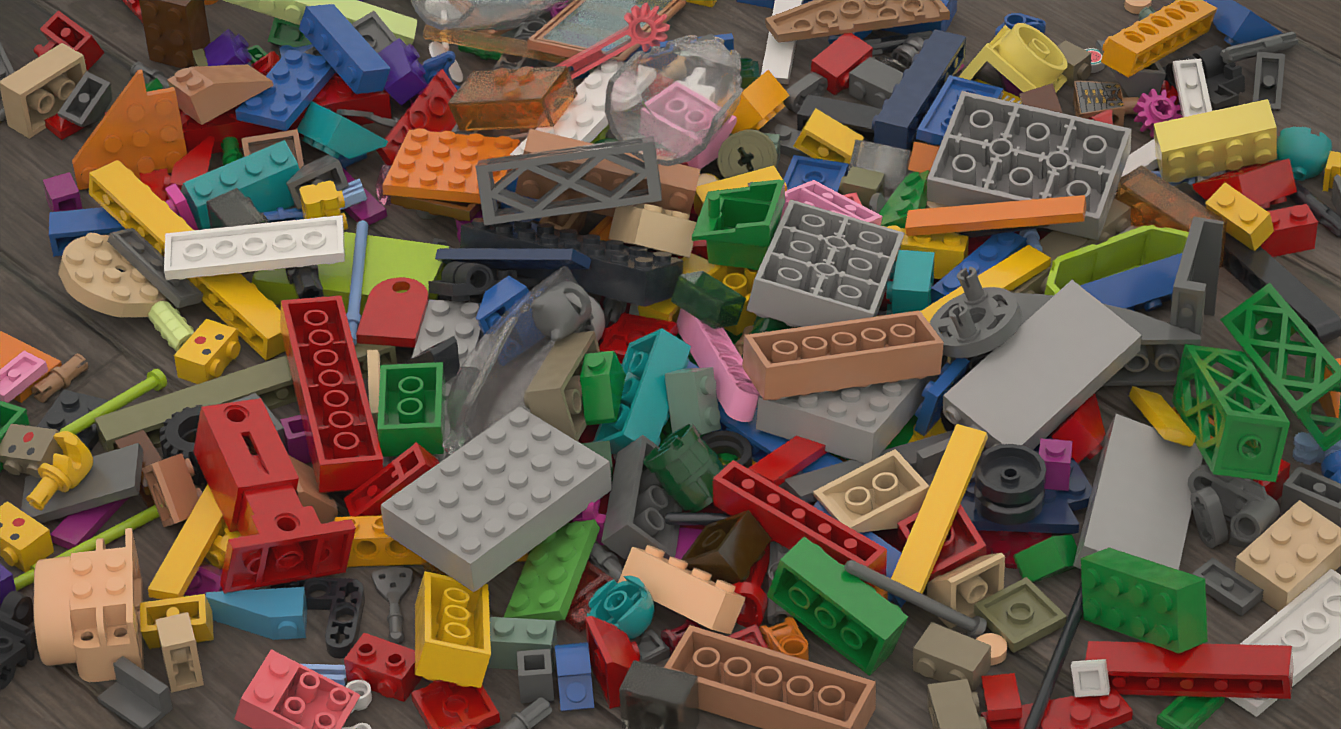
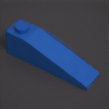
(1240, 23)

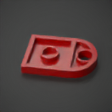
(393, 316)

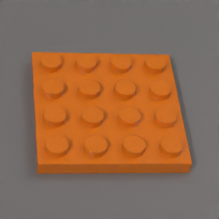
(444, 165)

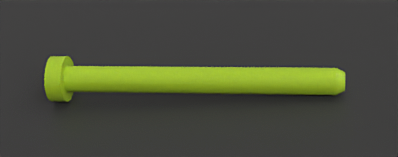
(155, 380)

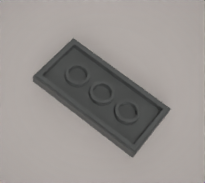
(111, 478)

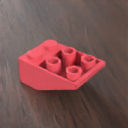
(293, 698)

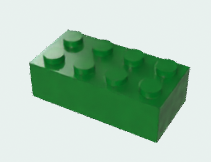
(1144, 599)
(837, 606)

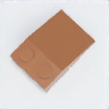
(213, 90)

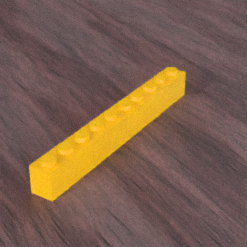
(227, 295)

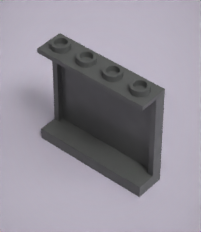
(1197, 275)

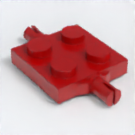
(630, 328)
(455, 707)

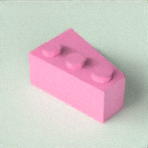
(823, 197)

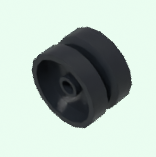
(1010, 484)

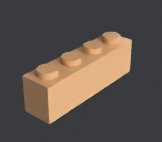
(685, 590)

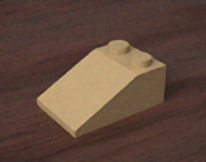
(875, 494)

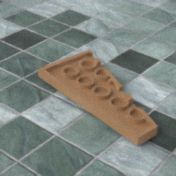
(838, 17)

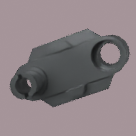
(1241, 500)

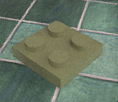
(1020, 614)

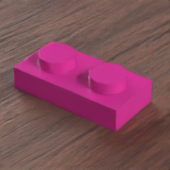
(179, 205)

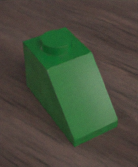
(601, 387)

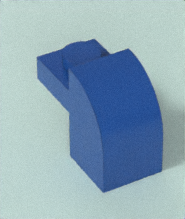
(574, 676)

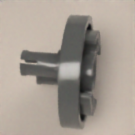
(977, 318)

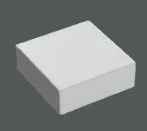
(1090, 678)

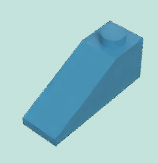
(265, 612)

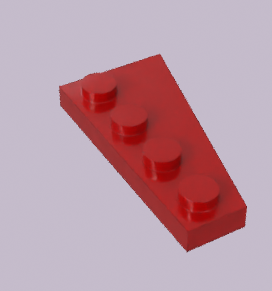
(427, 112)
(1074, 713)

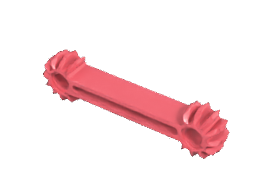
(594, 56)

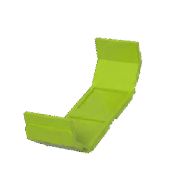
(1115, 255)

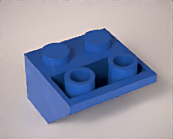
(498, 301)

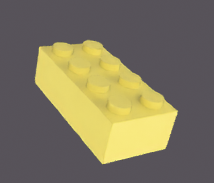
(1215, 141)

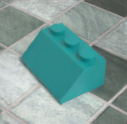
(336, 133)

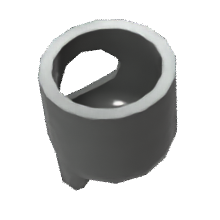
(555, 314)

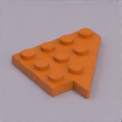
(137, 130)

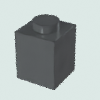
(535, 675)

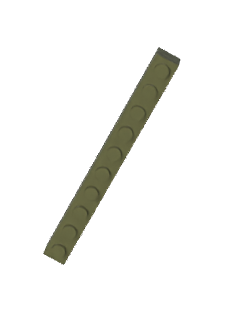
(268, 380)

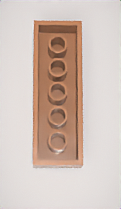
(677, 180)
(842, 355)
(770, 686)

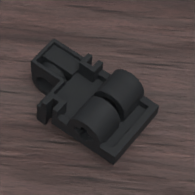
(1222, 79)
(471, 280)
(16, 639)

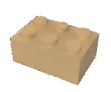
(41, 88)
(653, 228)
(1291, 555)

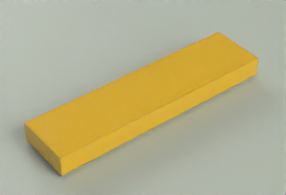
(1162, 416)

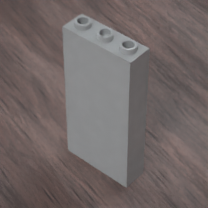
(1043, 370)
(1139, 495)

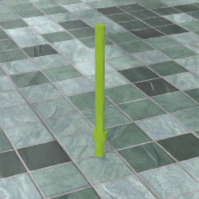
(90, 545)

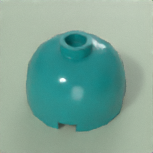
(1305, 150)
(624, 605)

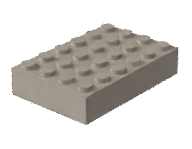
(1028, 153)
(824, 268)
(848, 421)
(496, 498)

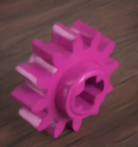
(1155, 109)

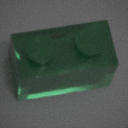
(708, 299)

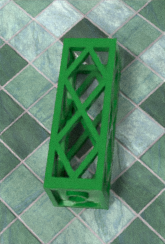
(1275, 338)
(1245, 439)

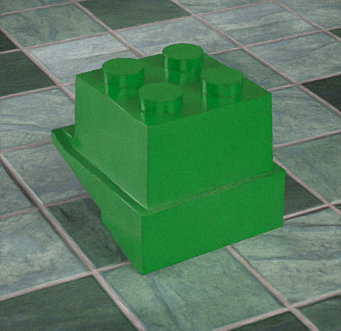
(740, 223)

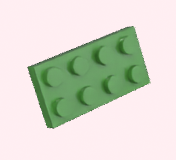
(553, 573)

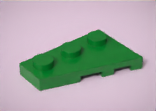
(909, 195)

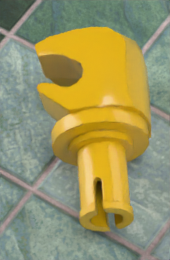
(65, 472)

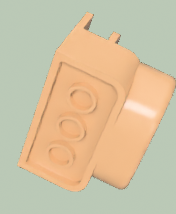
(90, 609)

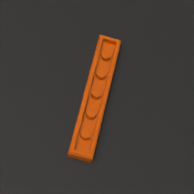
(996, 215)

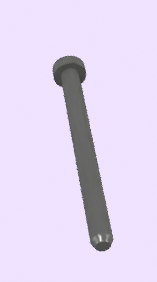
(974, 626)

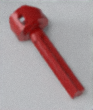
(755, 598)

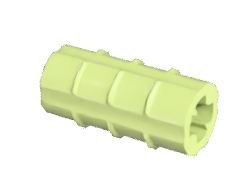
(170, 324)

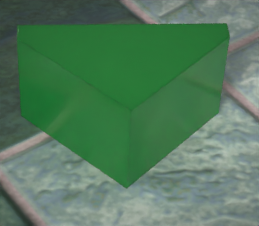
(1047, 558)

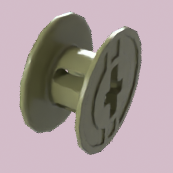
(753, 142)

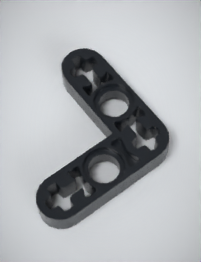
(335, 601)

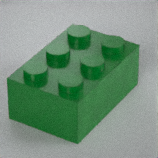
(411, 407)

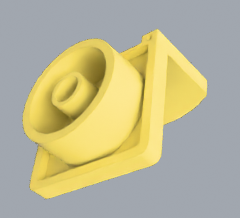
(1022, 57)

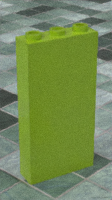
(383, 260)

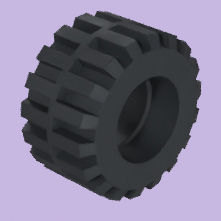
(179, 437)

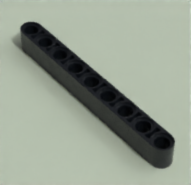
(1260, 268)

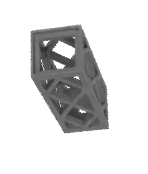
(539, 162)

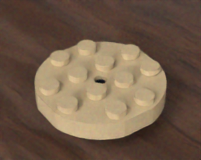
(105, 280)

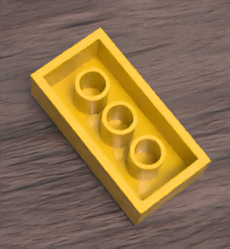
(451, 631)

